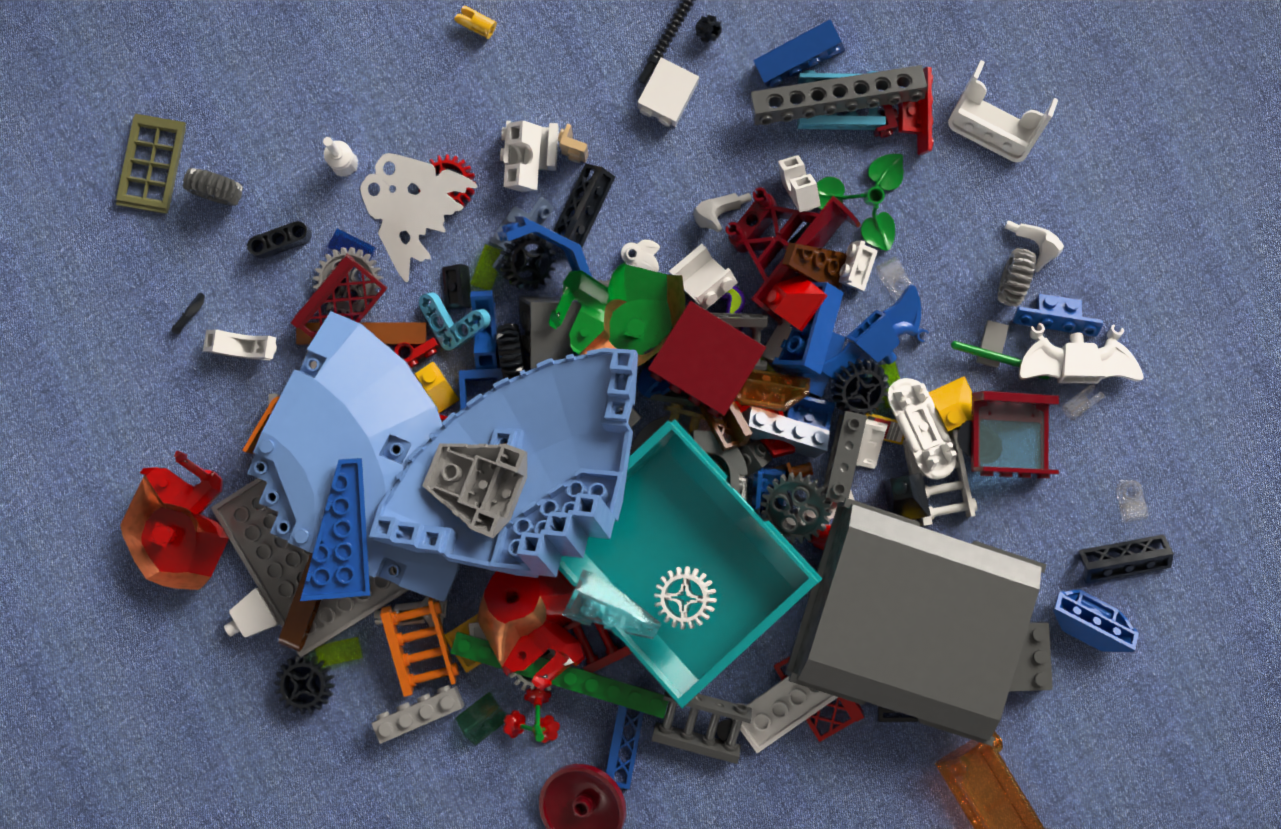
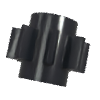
(708, 28)

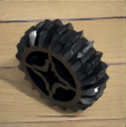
(538, 272)
(510, 350)
(875, 385)
(311, 689)

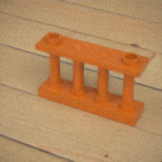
(403, 660)

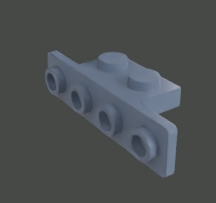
(538, 214)

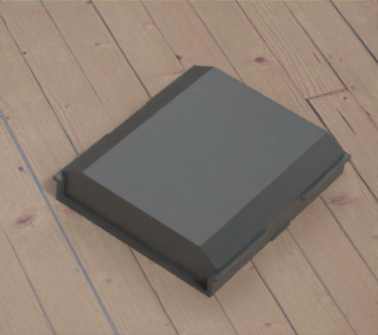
(915, 621)

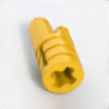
(476, 22)

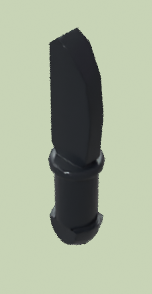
(191, 310)

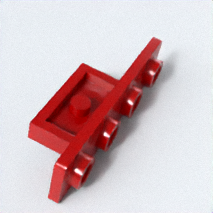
(917, 117)

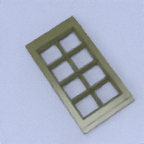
(142, 202)

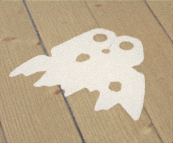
(408, 211)

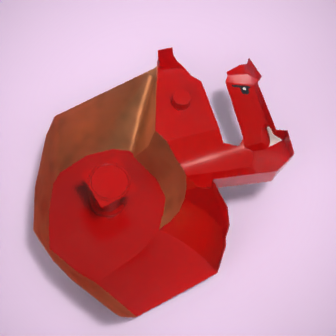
(166, 526)
(525, 619)

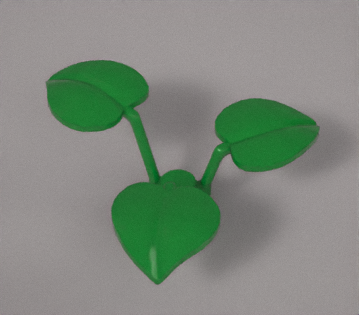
(888, 175)

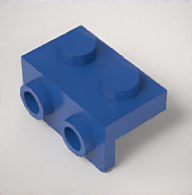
(813, 412)
(761, 481)

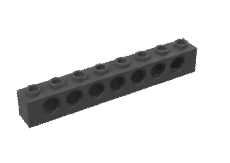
(846, 87)

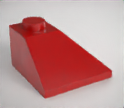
(795, 300)

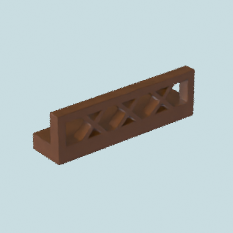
(736, 427)

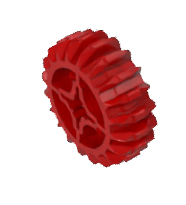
(459, 166)

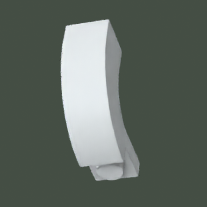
(240, 345)

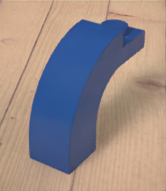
(486, 341)

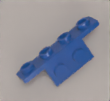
(1058, 314)

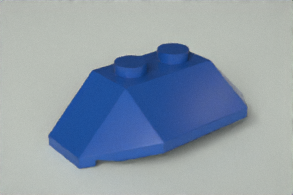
(1094, 622)

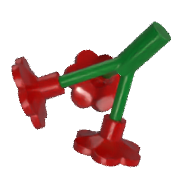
(544, 728)

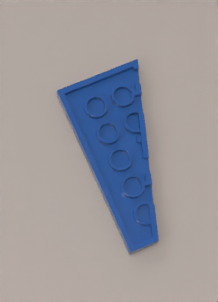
(341, 552)

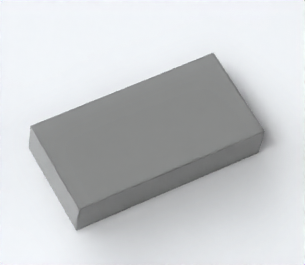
(993, 340)

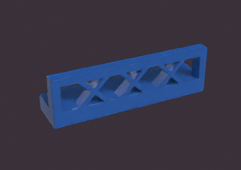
(615, 745)

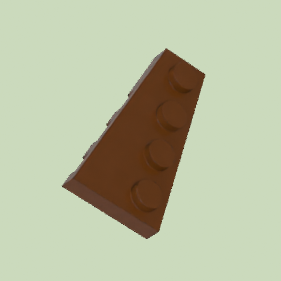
(815, 263)

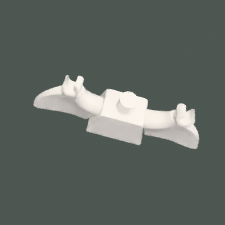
(1079, 360)

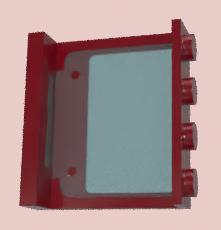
(1011, 434)

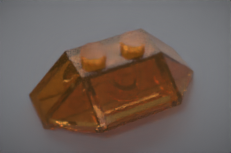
(773, 390)

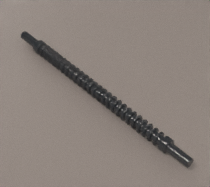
(654, 58)

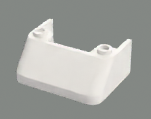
(994, 127)

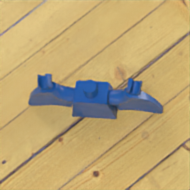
(879, 334)

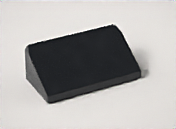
(456, 286)

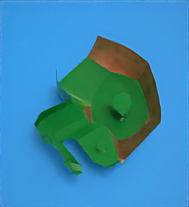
(628, 314)

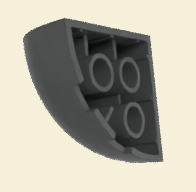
(540, 338)

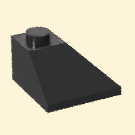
(907, 496)

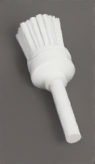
(340, 157)

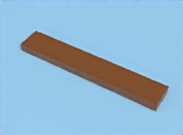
(388, 332)

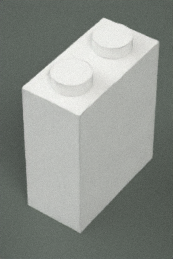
(667, 93)

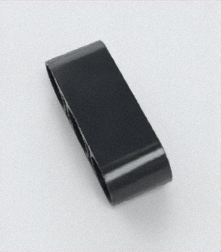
(268, 239)

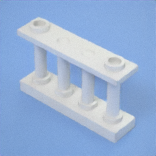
(969, 504)

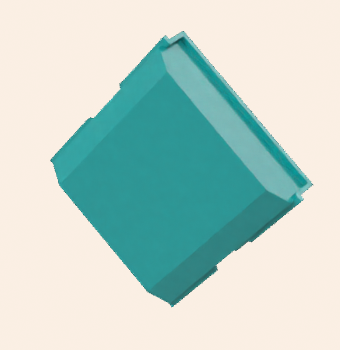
(688, 515)

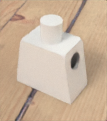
(251, 615)

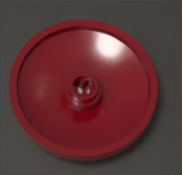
(581, 799)

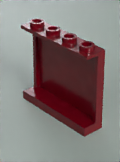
(706, 359)

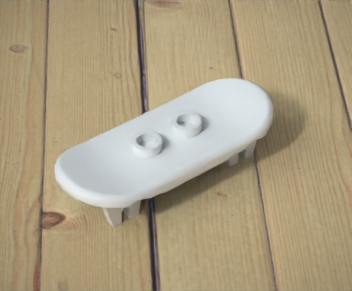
(922, 428)

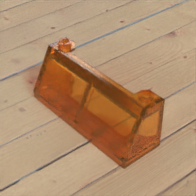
(987, 787)

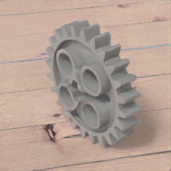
(371, 288)

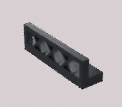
(587, 206)
(1128, 562)

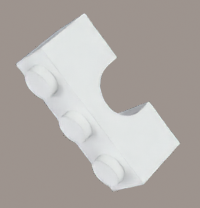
(526, 140)
(799, 186)

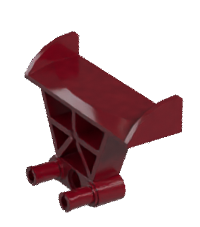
(765, 210)

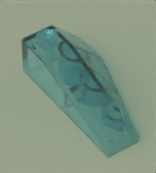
(602, 603)

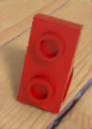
(426, 350)

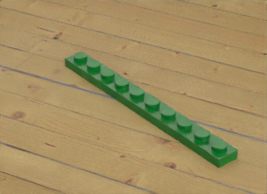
(571, 678)

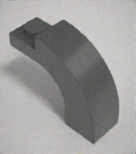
(730, 460)

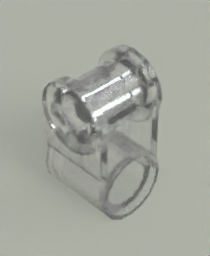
(893, 275)
(1132, 503)

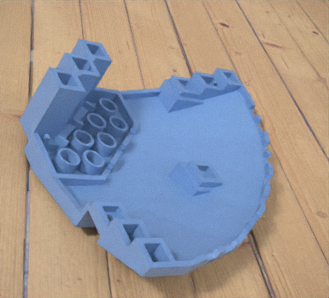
(347, 408)
(574, 466)

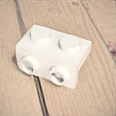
(857, 265)

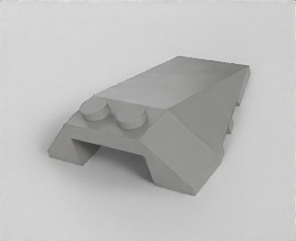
(478, 483)

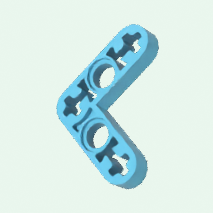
(454, 330)

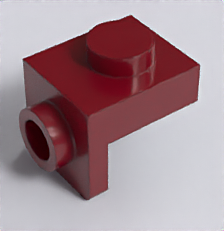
(891, 123)

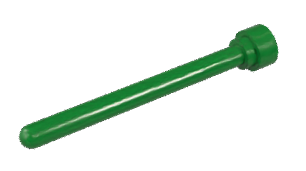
(989, 355)

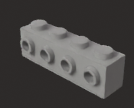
(418, 714)

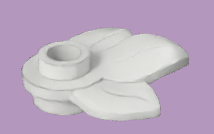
(643, 255)

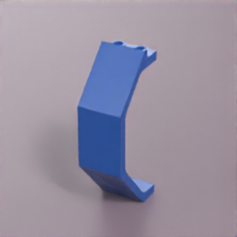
(571, 249)

